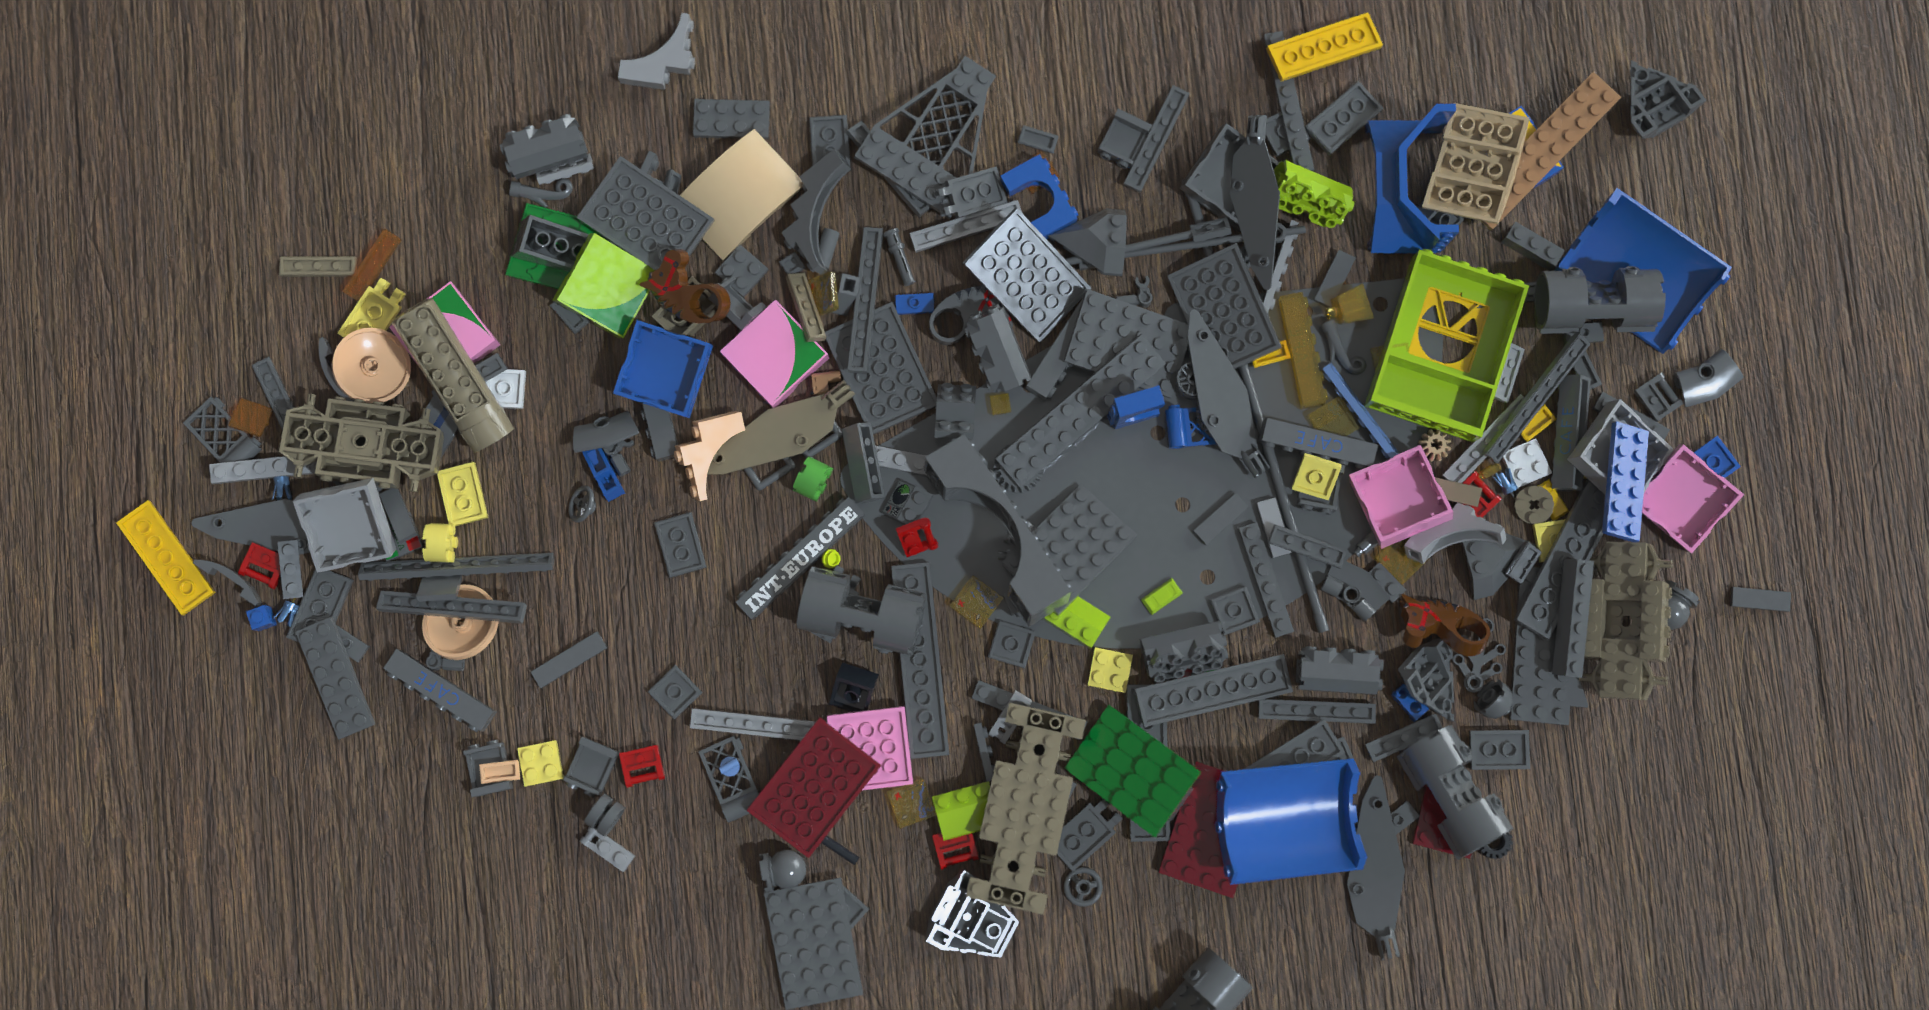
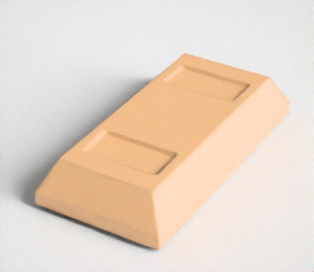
(499, 771)

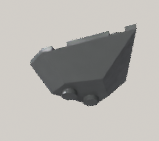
(1659, 100)
(1097, 240)
(1488, 563)
(1429, 676)

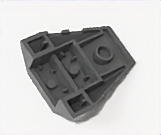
(969, 923)

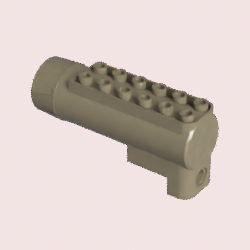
(452, 375)

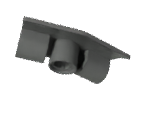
(1721, 376)
(604, 432)
(1367, 591)

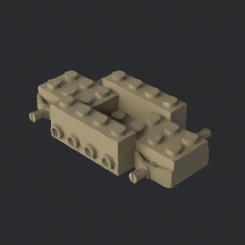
(390, 446)
(1624, 592)

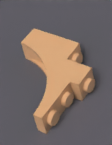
(698, 454)

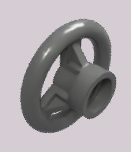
(585, 505)
(1073, 876)

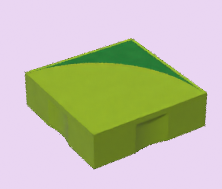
(605, 286)

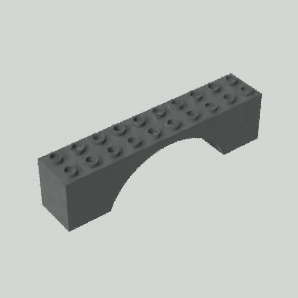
(963, 476)

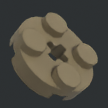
(1545, 504)

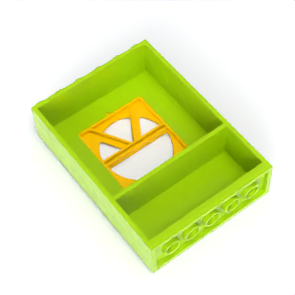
(1439, 394)

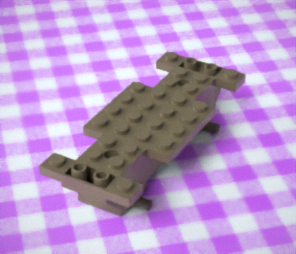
(1026, 808)

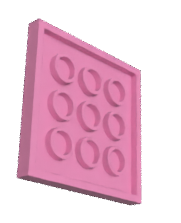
(884, 738)

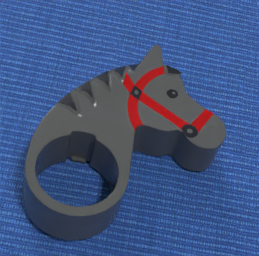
(963, 304)

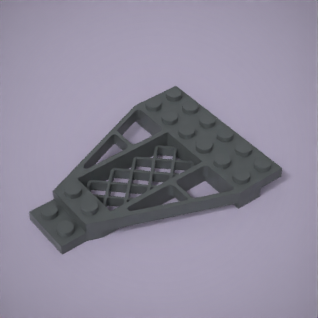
(908, 167)

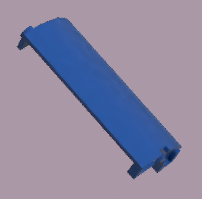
(1632, 235)
(1289, 821)

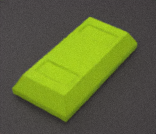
(1161, 596)

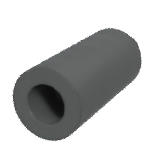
(1366, 544)

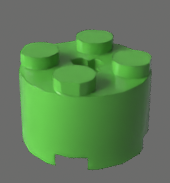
(812, 479)

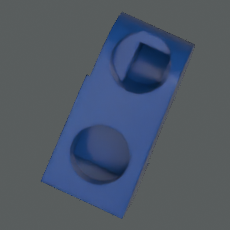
(1409, 704)

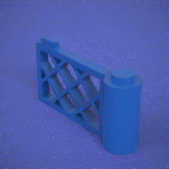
(1179, 428)

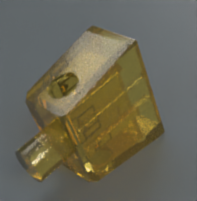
(1350, 306)

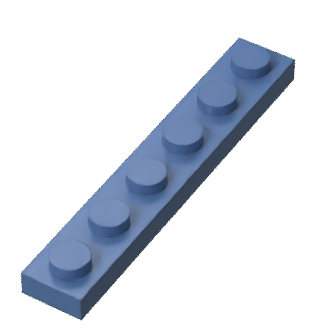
(1355, 405)

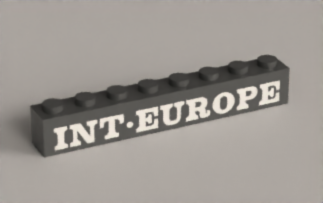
(800, 558)

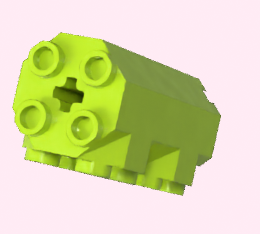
(1312, 193)

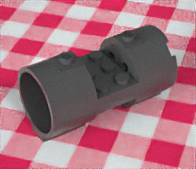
(1631, 300)
(829, 605)
(1440, 764)
(1208, 986)

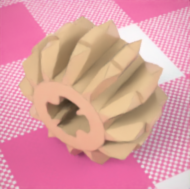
(1435, 453)

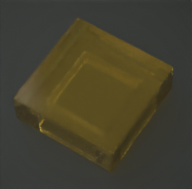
(1000, 404)
(1489, 471)

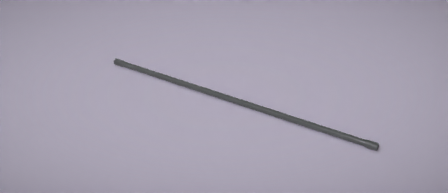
(1319, 616)

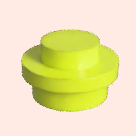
(830, 558)

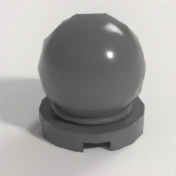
(1680, 605)
(783, 870)

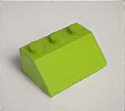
(1080, 622)
(961, 810)

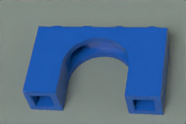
(1036, 173)
(1136, 407)

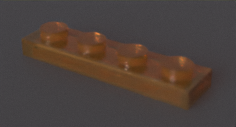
(372, 264)

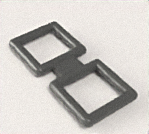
(790, 465)

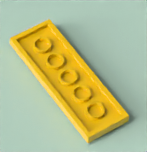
(1324, 46)
(165, 557)

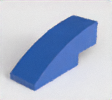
(604, 473)

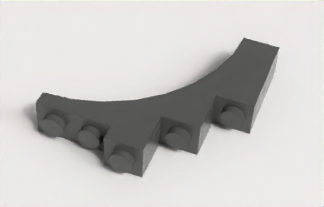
(818, 184)

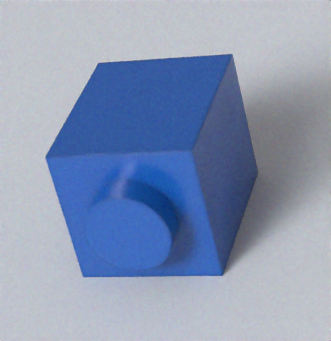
(261, 618)

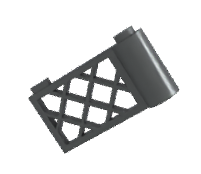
(243, 449)
(735, 805)

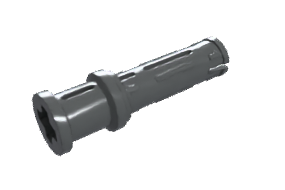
(897, 248)

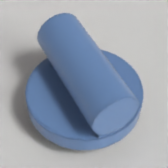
(729, 766)

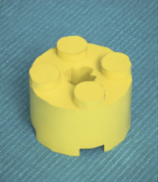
(439, 542)

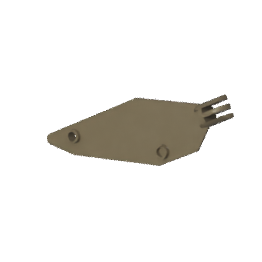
(781, 432)

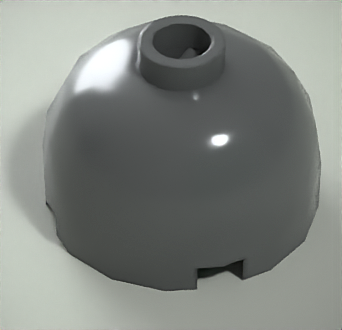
(1494, 700)

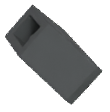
(846, 291)

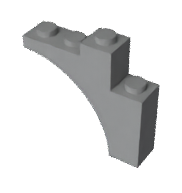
(672, 57)
(1461, 528)

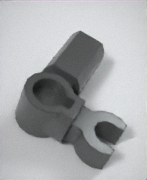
(1144, 296)
(617, 459)
(436, 662)

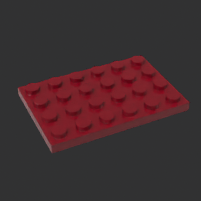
(813, 787)
(1194, 845)

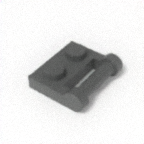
(1653, 399)

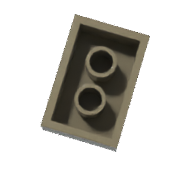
(677, 325)

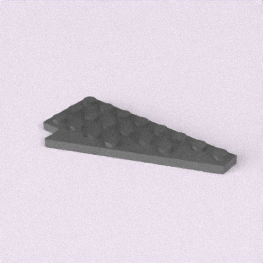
(1535, 690)

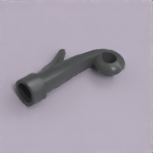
(537, 194)
(1336, 347)

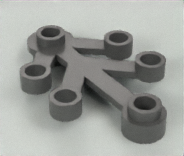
(1477, 662)

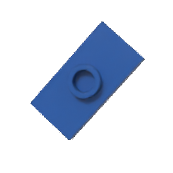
(914, 303)

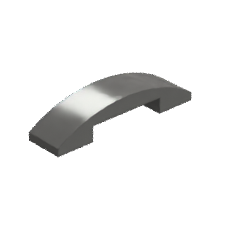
(325, 355)
(248, 593)

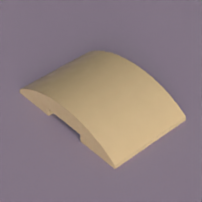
(1477, 164)
(742, 191)

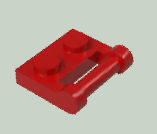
(1483, 507)
(910, 538)
(264, 558)
(641, 759)
(953, 844)

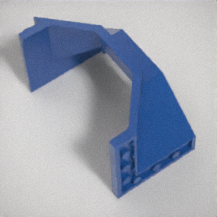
(1397, 221)

